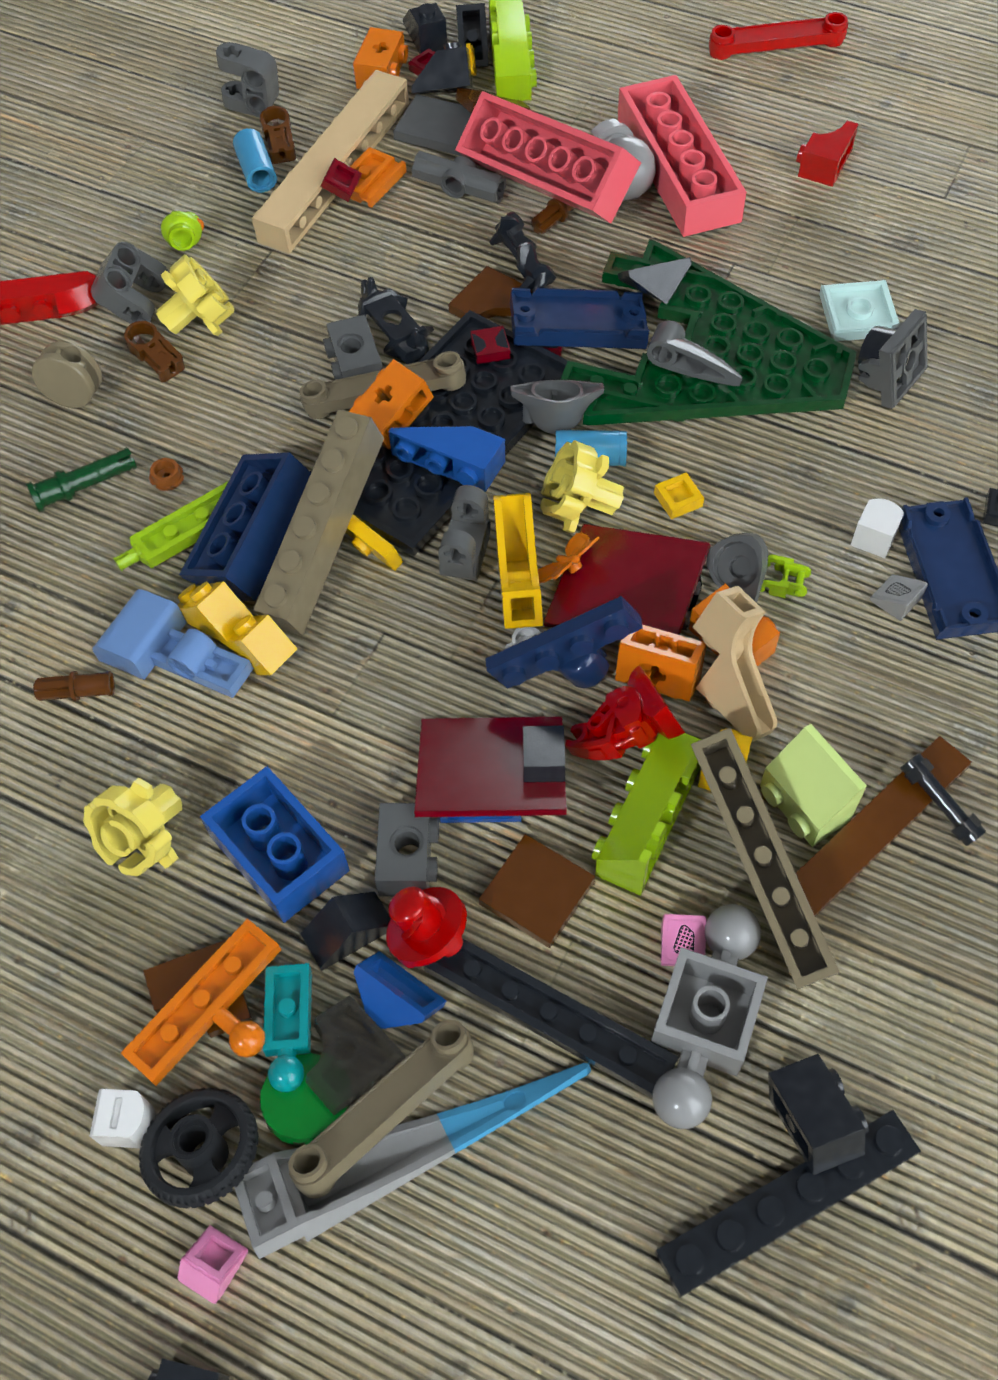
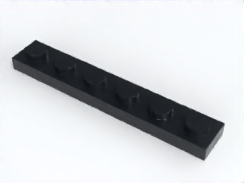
(555, 1017)
(780, 1208)

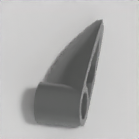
(674, 352)

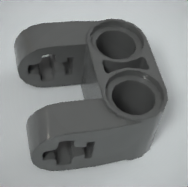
(258, 78)
(115, 278)
(467, 535)

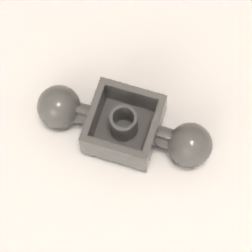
(708, 1015)

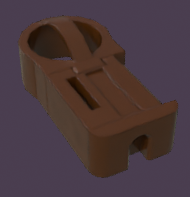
(278, 136)
(156, 353)

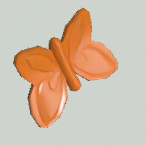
(575, 548)

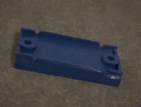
(578, 318)
(956, 562)

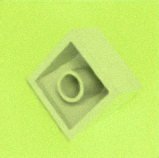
(812, 786)

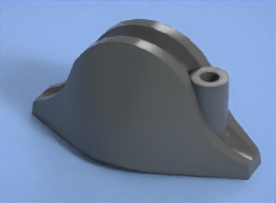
(556, 403)

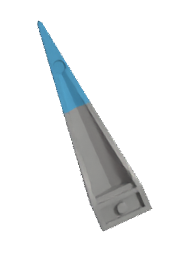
(281, 1214)

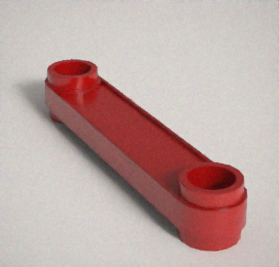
(746, 39)

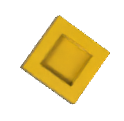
(678, 495)

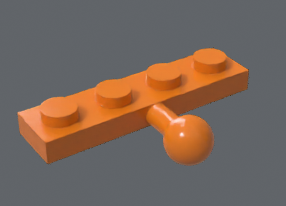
(206, 1002)

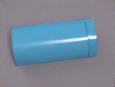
(254, 160)
(605, 443)

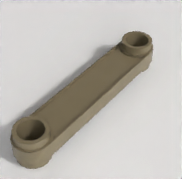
(322, 398)
(354, 1133)

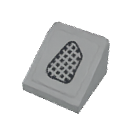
(899, 595)

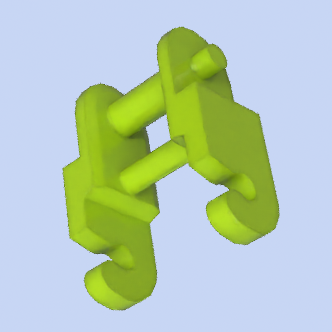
(787, 567)

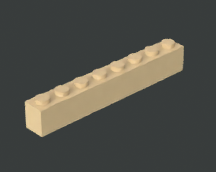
(360, 125)

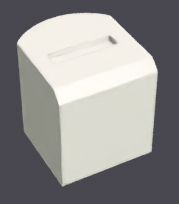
(877, 527)
(121, 1118)

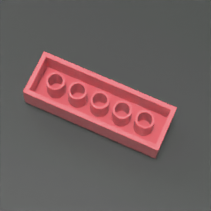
(548, 156)
(689, 163)

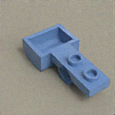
(150, 636)

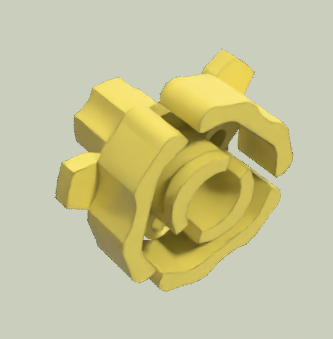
(195, 296)
(578, 483)
(133, 821)

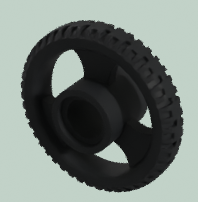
(210, 1158)

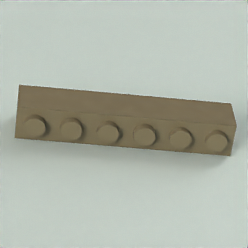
(320, 521)
(765, 859)

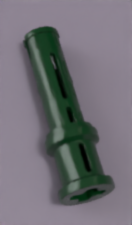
(65, 485)

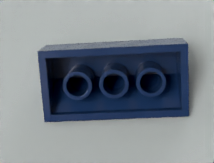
(248, 524)

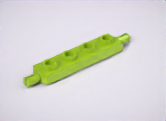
(170, 533)

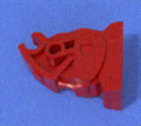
(626, 719)

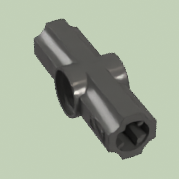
(459, 177)

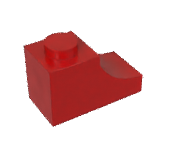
(826, 154)

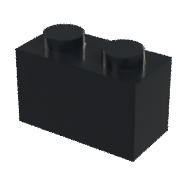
(818, 1113)

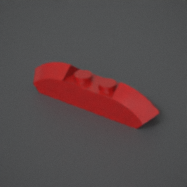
(46, 297)

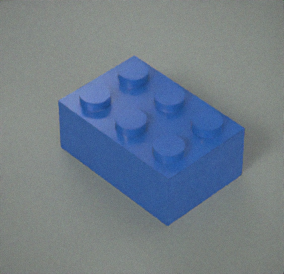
(275, 843)

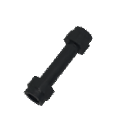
(965, 827)

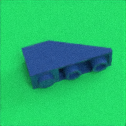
(454, 452)

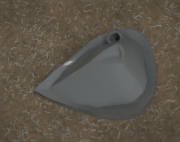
(739, 562)

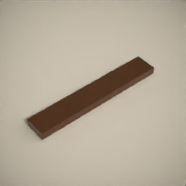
(875, 828)

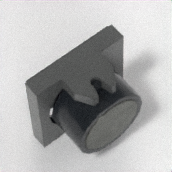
(886, 354)

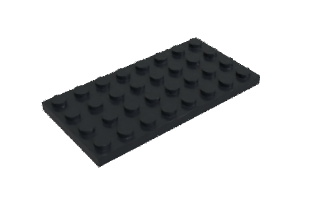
(409, 501)

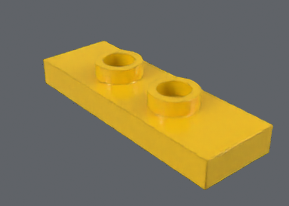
(369, 542)

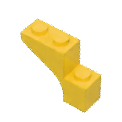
(517, 561)
(224, 617)

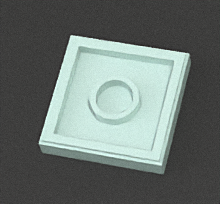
(857, 308)

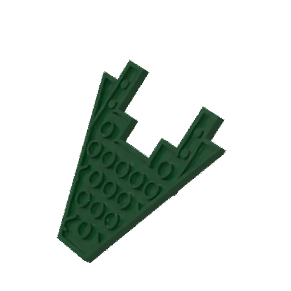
(780, 357)

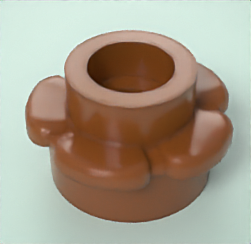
(166, 474)

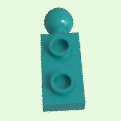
(287, 1023)

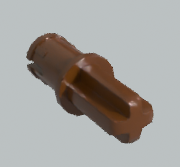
(551, 215)
(74, 686)

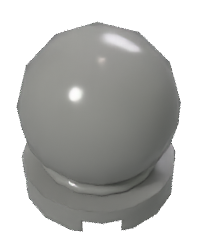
(621, 135)

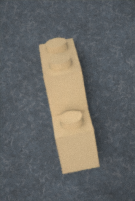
(734, 679)

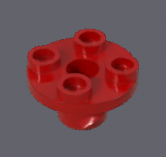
(425, 925)

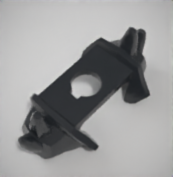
(524, 250)
(406, 339)

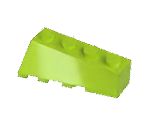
(511, 50)
(648, 813)

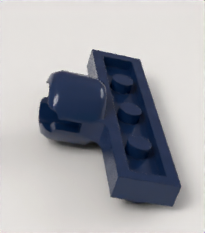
(568, 647)

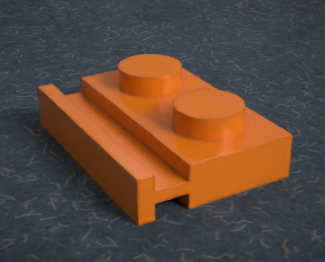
(378, 175)

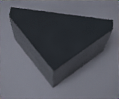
(345, 927)

